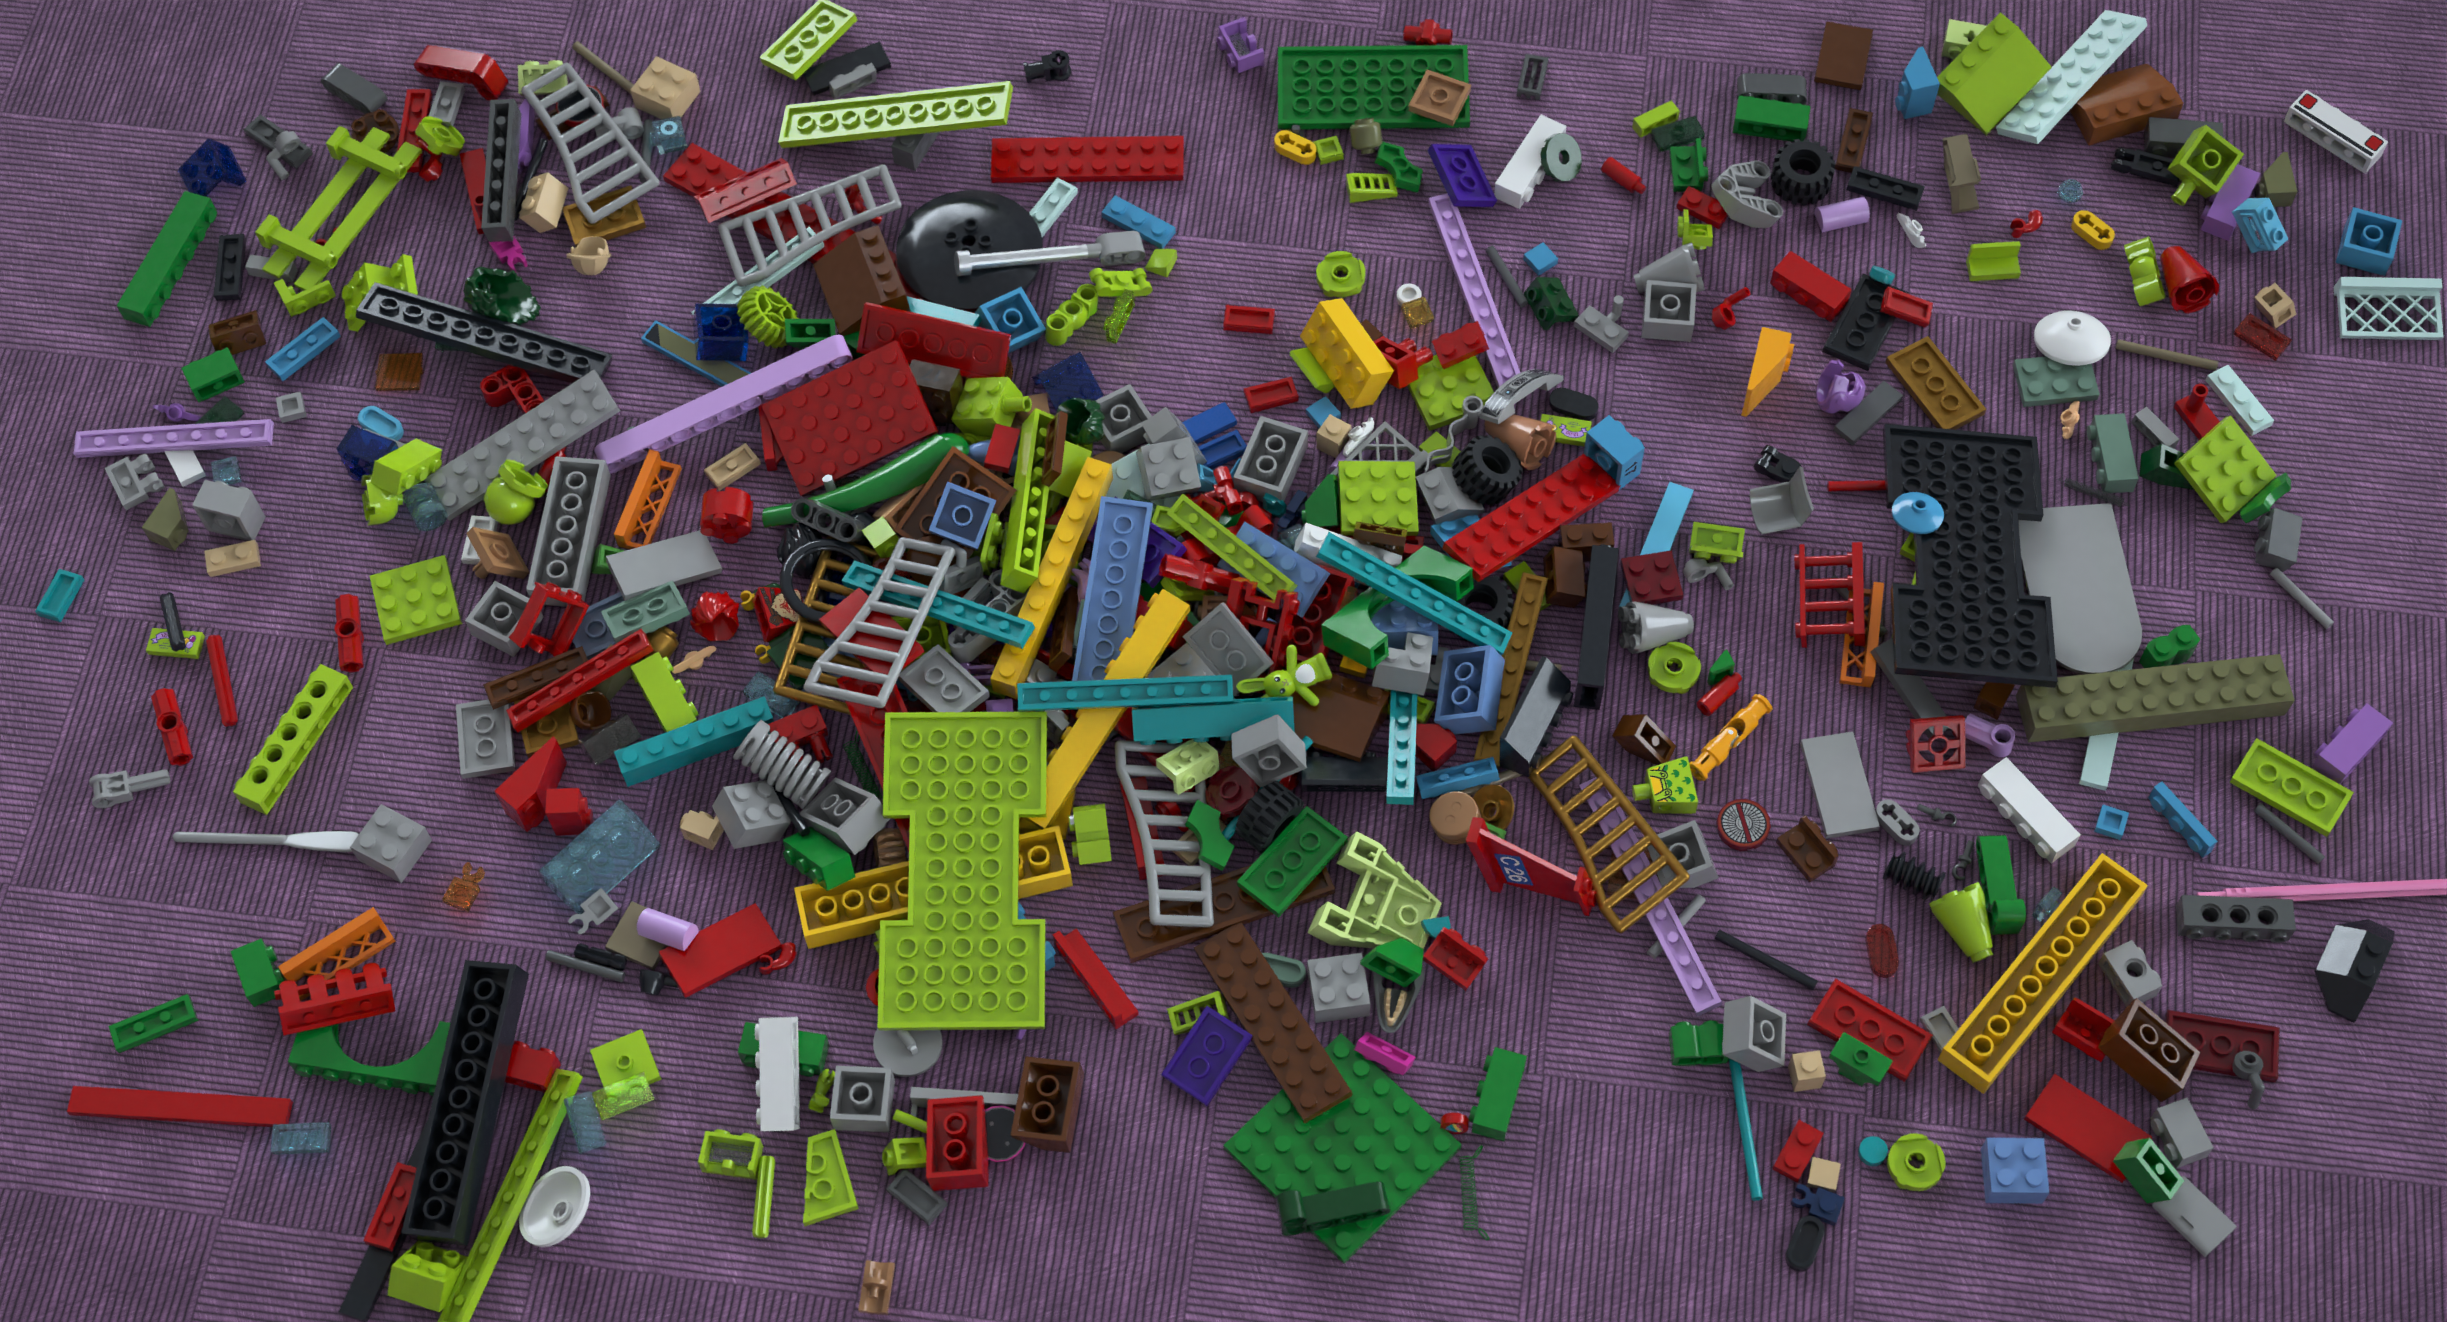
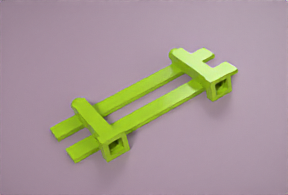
(298, 241)

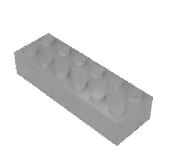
(570, 526)

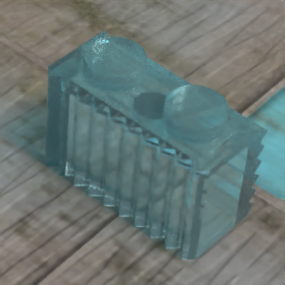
(584, 1122)

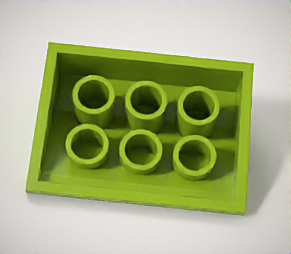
(1992, 74)

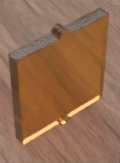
(399, 372)

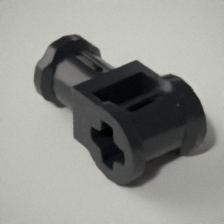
(1049, 67)

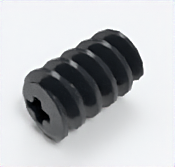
(1914, 876)

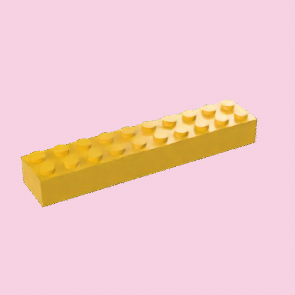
(882, 893)
(2042, 973)

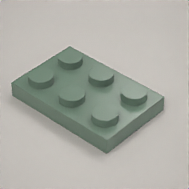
(2050, 382)
(646, 611)

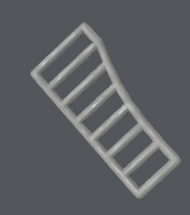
(569, 159)
(806, 242)
(873, 604)
(1149, 845)

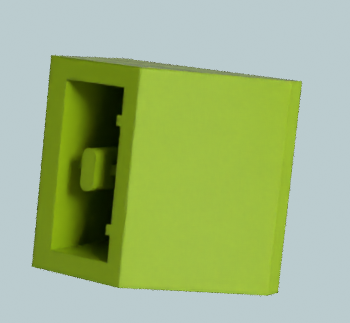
(425, 1275)

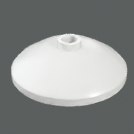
(2072, 338)
(554, 1206)

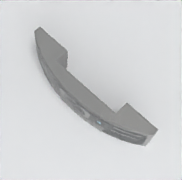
(1502, 401)

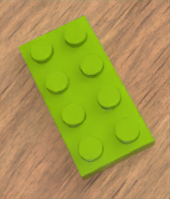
(808, 39)
(2291, 787)

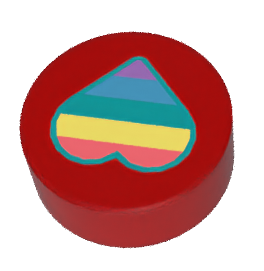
(1455, 1123)

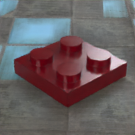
(1652, 578)

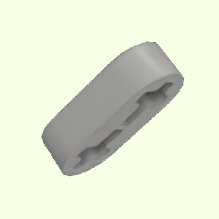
(1899, 820)

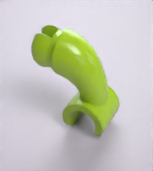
(823, 1085)

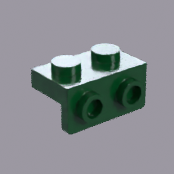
(1550, 302)

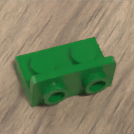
(1688, 166)

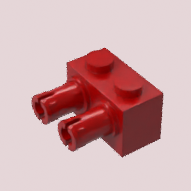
(1403, 359)
(804, 728)

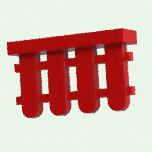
(334, 1009)

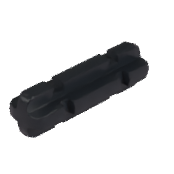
(600, 957)

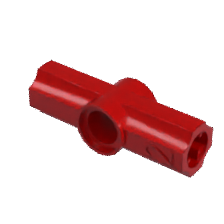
(1196, 573)
(349, 645)
(176, 738)

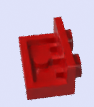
(1460, 344)
(1455, 957)
(2083, 1028)

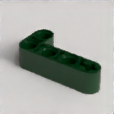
(1330, 1208)

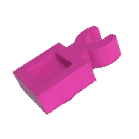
(509, 252)

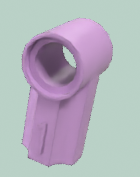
(1987, 733)

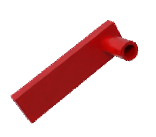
(474, 171)
(2196, 412)

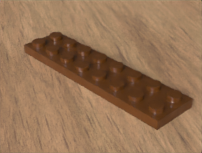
(1229, 908)
(1274, 1021)

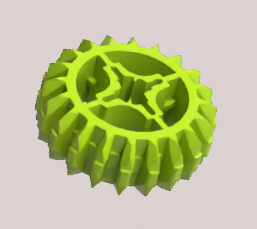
(764, 315)

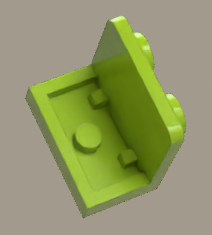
(1717, 541)
(989, 544)

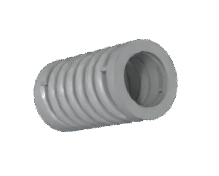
(775, 770)

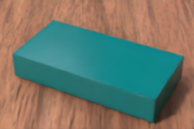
(59, 595)

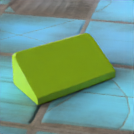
(1312, 369)

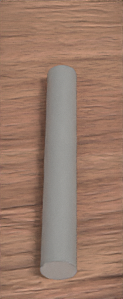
(2301, 598)
(1684, 917)

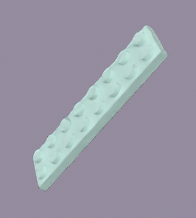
(2071, 76)

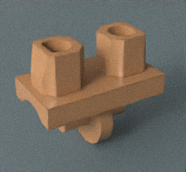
(876, 1287)

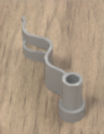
(1471, 408)

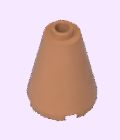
(1526, 436)

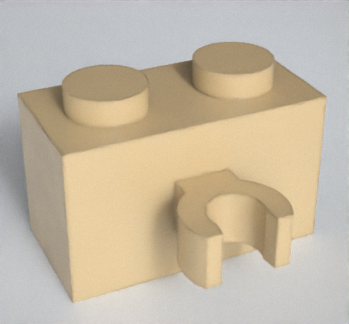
(543, 202)

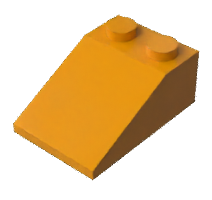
(1770, 361)

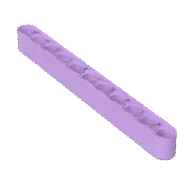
(724, 403)

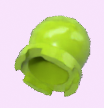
(513, 494)

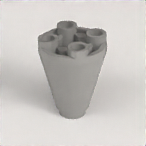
(1672, 267)
(1651, 626)

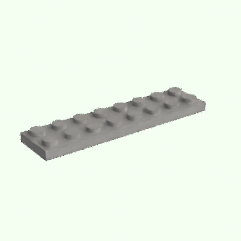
(525, 440)

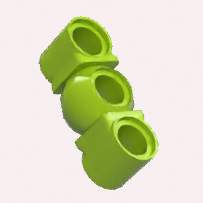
(2144, 271)
(1071, 315)

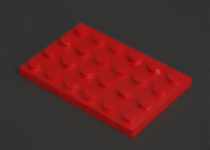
(849, 418)

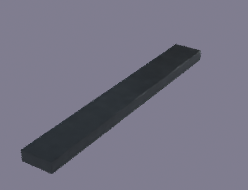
(374, 1268)

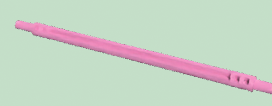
(2340, 891)

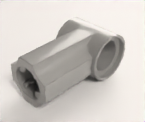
(627, 121)

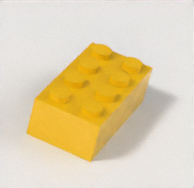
(1346, 353)

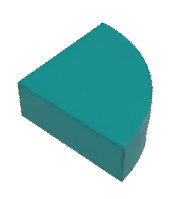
(1271, 504)
(1434, 926)

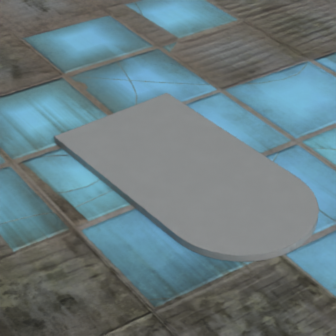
(2083, 569)

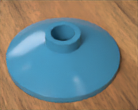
(1917, 513)

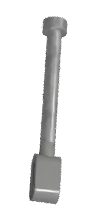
(1111, 248)

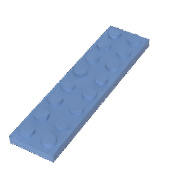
(1112, 584)

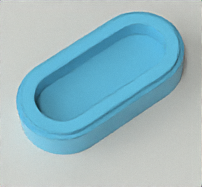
(380, 422)

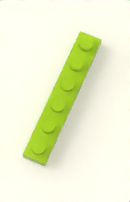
(1229, 547)

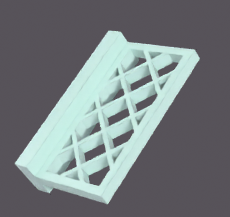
(2389, 288)

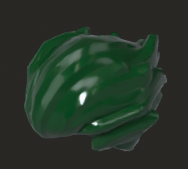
(1083, 421)

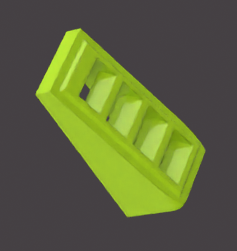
(1365, 194)
(1195, 1004)

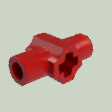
(1428, 34)

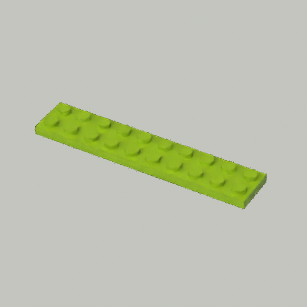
(896, 114)

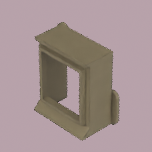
(1961, 173)

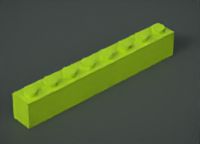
(1027, 506)

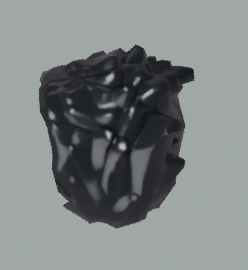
(794, 538)

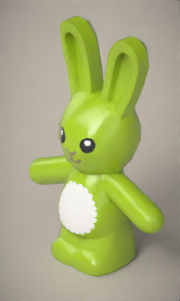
(1296, 678)

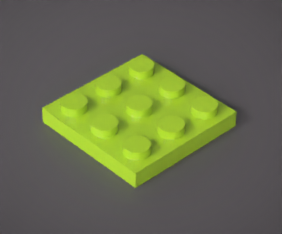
(1441, 391)
(2225, 469)
(1378, 495)
(415, 599)

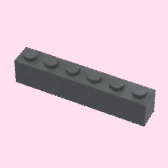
(501, 170)

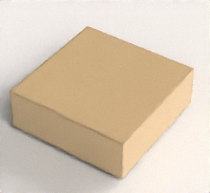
(1823, 1174)

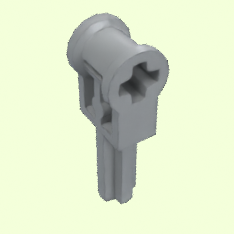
(119, 786)

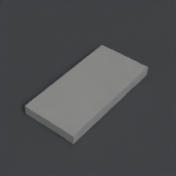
(652, 565)
(1839, 785)

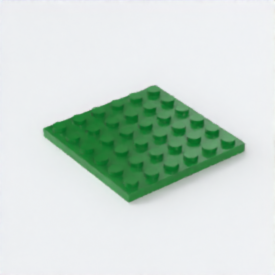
(1360, 1141)

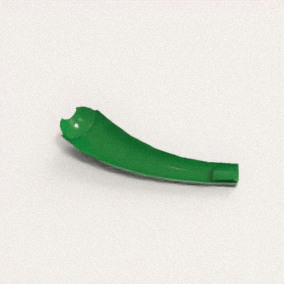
(892, 479)

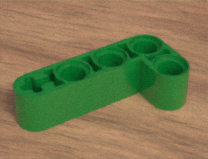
(2004, 910)

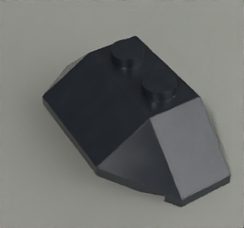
(2352, 965)

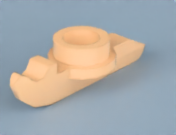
(2069, 419)
(694, 659)

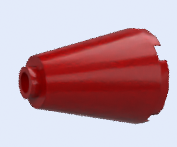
(2187, 280)

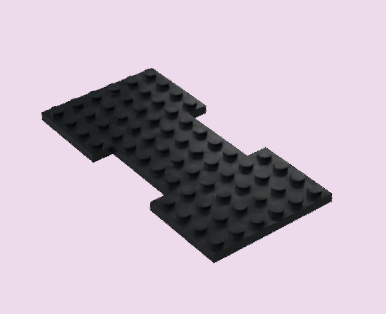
(1969, 597)

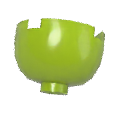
(378, 503)

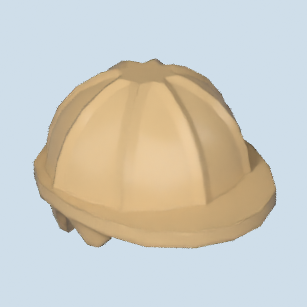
(590, 255)

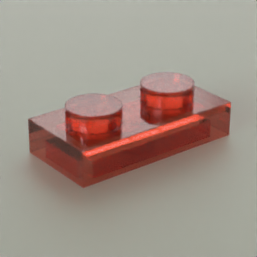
(2262, 337)

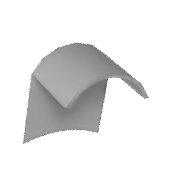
(1781, 504)

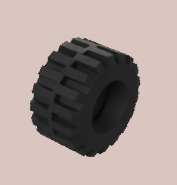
(1807, 157)
(1487, 469)
(1496, 595)
(1268, 815)

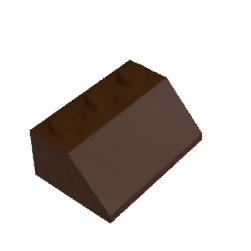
(2149, 1051)
(1048, 1103)

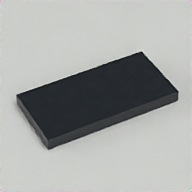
(1861, 325)

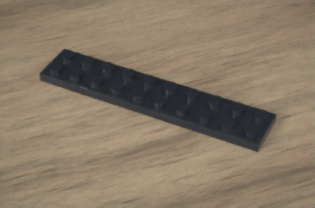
(480, 334)

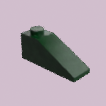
(2159, 467)

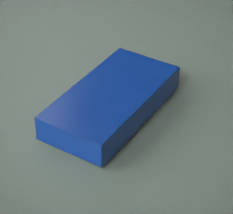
(1210, 422)
(1223, 449)

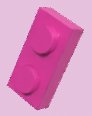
(1390, 1056)

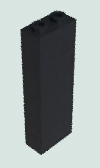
(1596, 627)

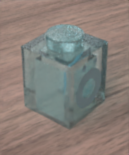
(668, 135)

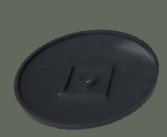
(942, 226)

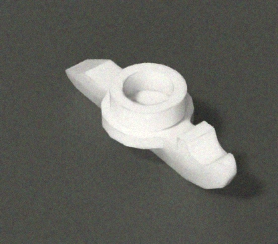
(1912, 229)
(1358, 436)

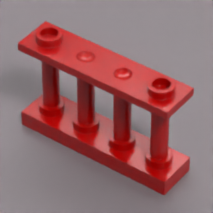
(1852, 605)

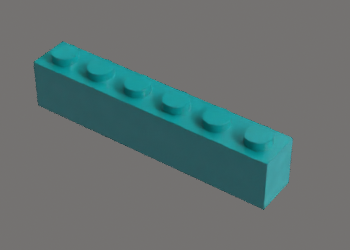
(1206, 720)
(691, 742)

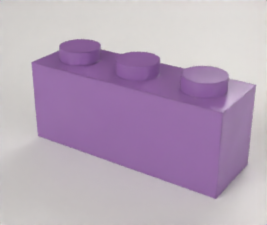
(2236, 189)
(2351, 743)

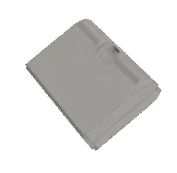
(2196, 1218)

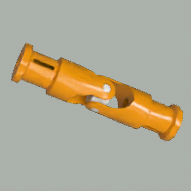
(1718, 748)

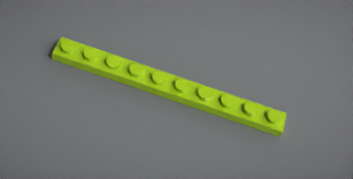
(510, 1198)

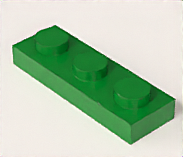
(153, 1023)

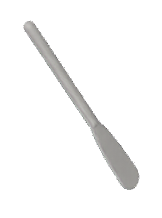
(321, 841)

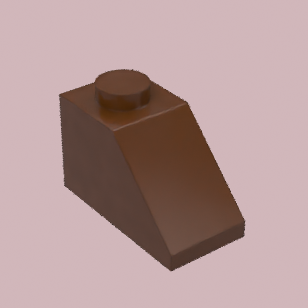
(1643, 739)

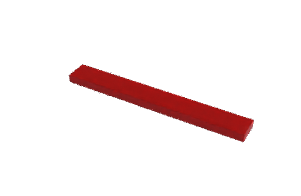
(179, 1106)

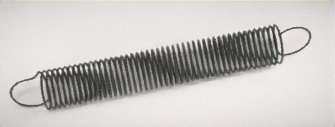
(2095, 493)

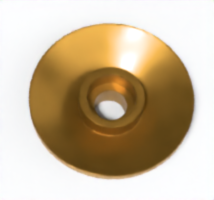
(1495, 798)

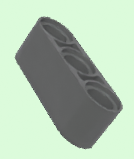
(1773, 87)
(353, 89)
(817, 516)

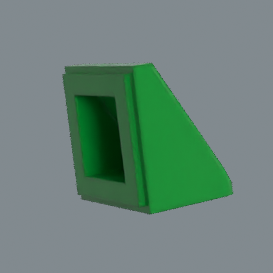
(1722, 667)

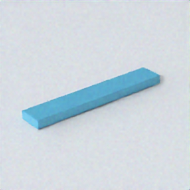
(1666, 523)

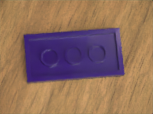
(1158, 545)

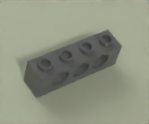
(2277, 912)

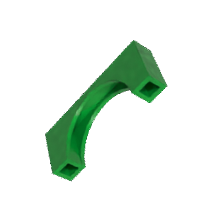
(1351, 628)
(321, 1054)

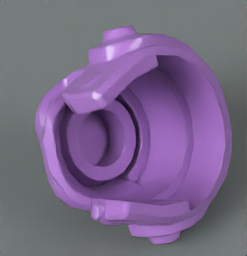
(1839, 390)

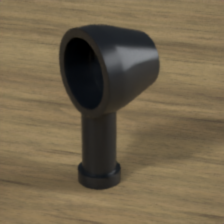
(653, 982)

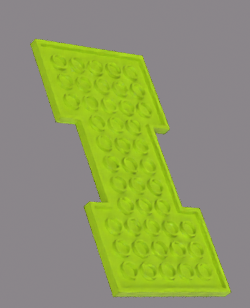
(963, 949)

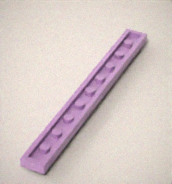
(1474, 287)
(1662, 917)

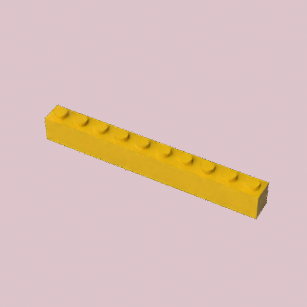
(1054, 574)
(1094, 726)

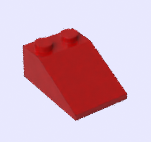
(526, 789)
(956, 1143)

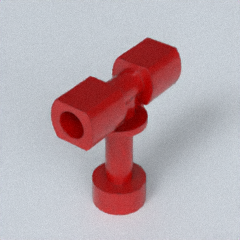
(1224, 491)

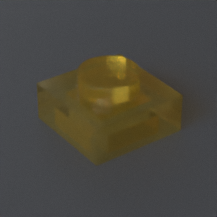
(1417, 312)

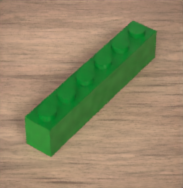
(167, 259)

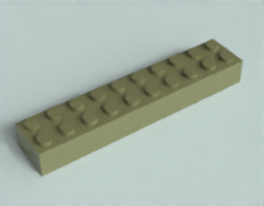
(2156, 698)

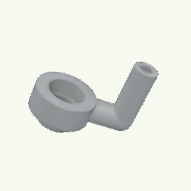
(284, 144)
(1697, 569)

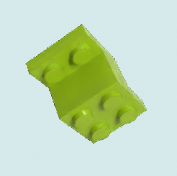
(399, 276)

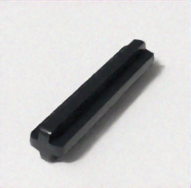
(172, 621)

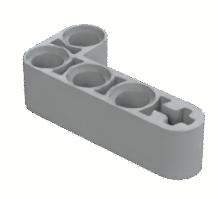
(967, 644)

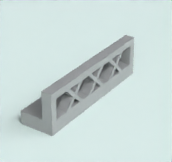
(920, 1096)

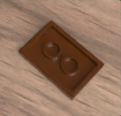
(1843, 55)

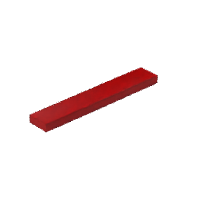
(579, 680)

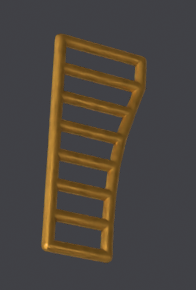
(802, 624)
(1587, 855)

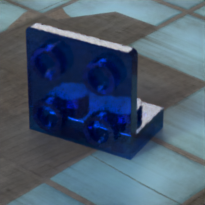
(210, 166)
(1069, 380)

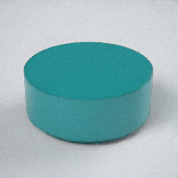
(1881, 275)
(1873, 1151)

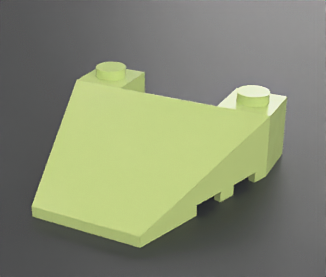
(1383, 904)

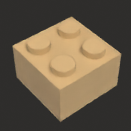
(665, 89)

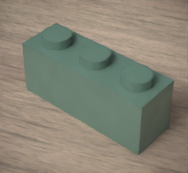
(2112, 453)

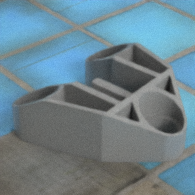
(1736, 190)

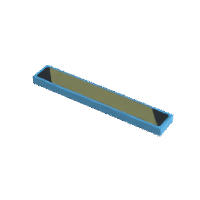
(683, 351)

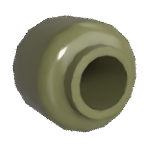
(1366, 135)

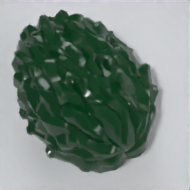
(500, 296)

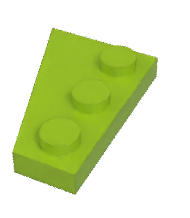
(827, 1180)

